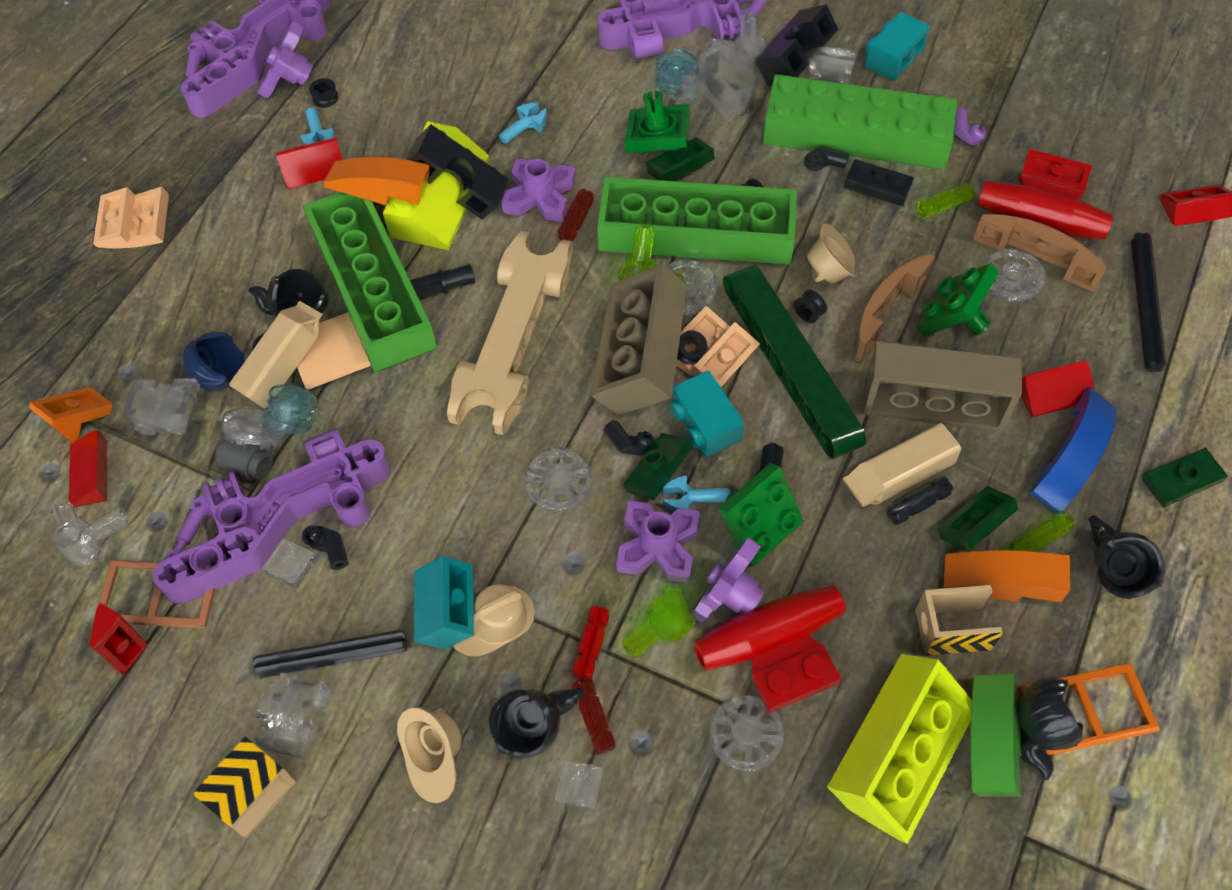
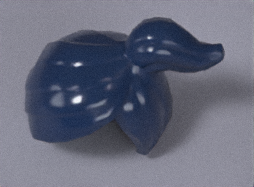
(212, 360)

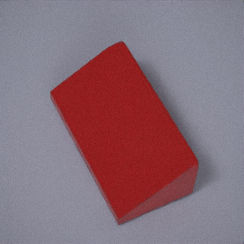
(308, 162)
(1197, 205)
(1055, 388)
(88, 470)
(115, 639)

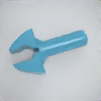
(527, 120)
(316, 131)
(691, 495)

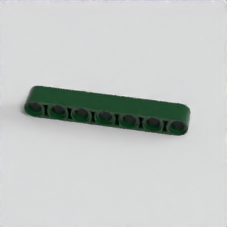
(794, 362)

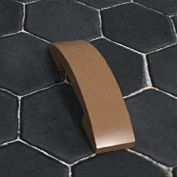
(1043, 242)
(905, 279)

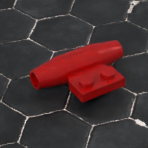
(1049, 196)
(778, 642)

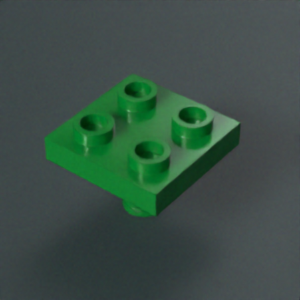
(657, 126)
(959, 302)
(762, 511)

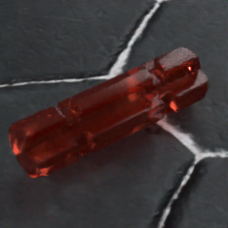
(575, 215)
(594, 717)

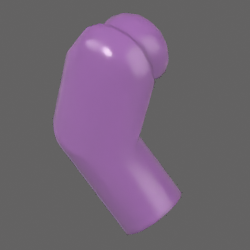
(970, 135)

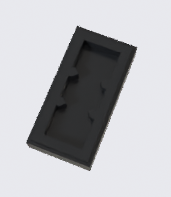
(878, 182)

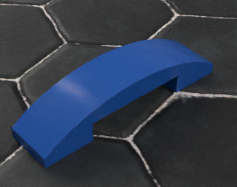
(1078, 454)

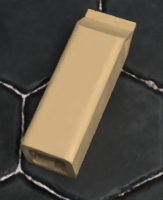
(277, 353)
(903, 465)

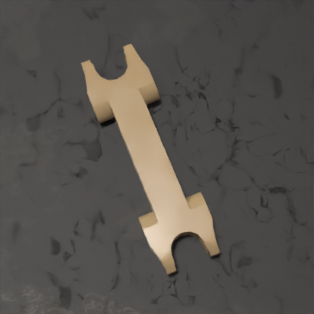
(495, 376)

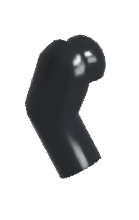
(823, 157)
(626, 443)
(327, 542)

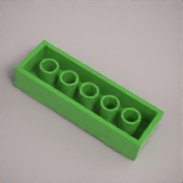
(860, 121)
(699, 219)
(370, 279)

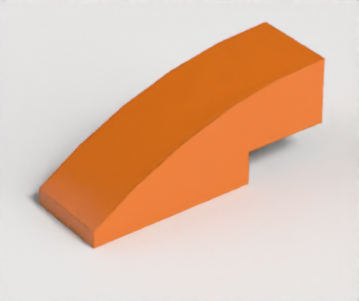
(379, 179)
(1010, 573)

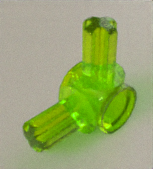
(640, 253)
(665, 620)

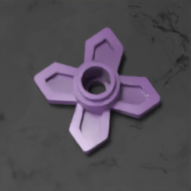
(285, 62)
(539, 187)
(658, 540)
(731, 584)

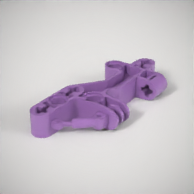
(646, 24)
(241, 53)
(269, 514)

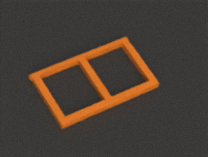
(1098, 735)

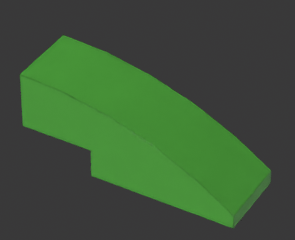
(995, 736)

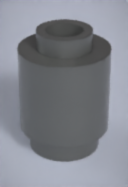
(245, 462)

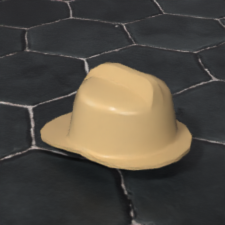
(831, 256)
(499, 617)
(429, 749)

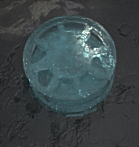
(673, 68)
(289, 408)

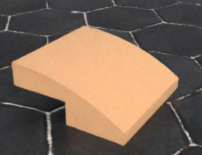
(131, 219)
(726, 346)
(334, 353)

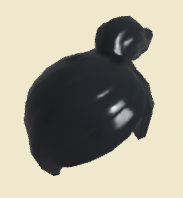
(289, 289)
(1126, 561)
(529, 720)
(1046, 723)

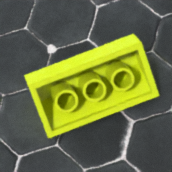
(438, 213)
(903, 746)

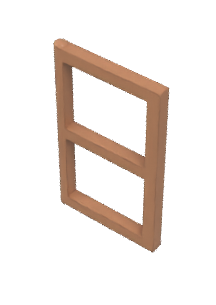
(152, 618)

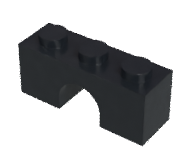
(804, 32)
(479, 182)

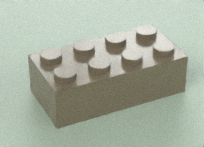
(640, 340)
(942, 386)

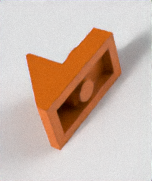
(71, 409)

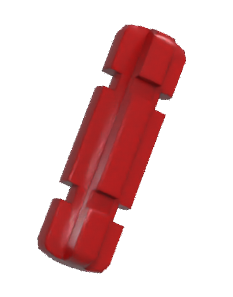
(590, 642)

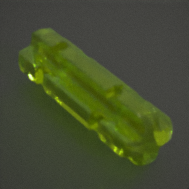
(945, 200)
(1044, 533)

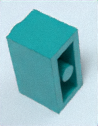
(896, 45)
(707, 414)
(443, 603)

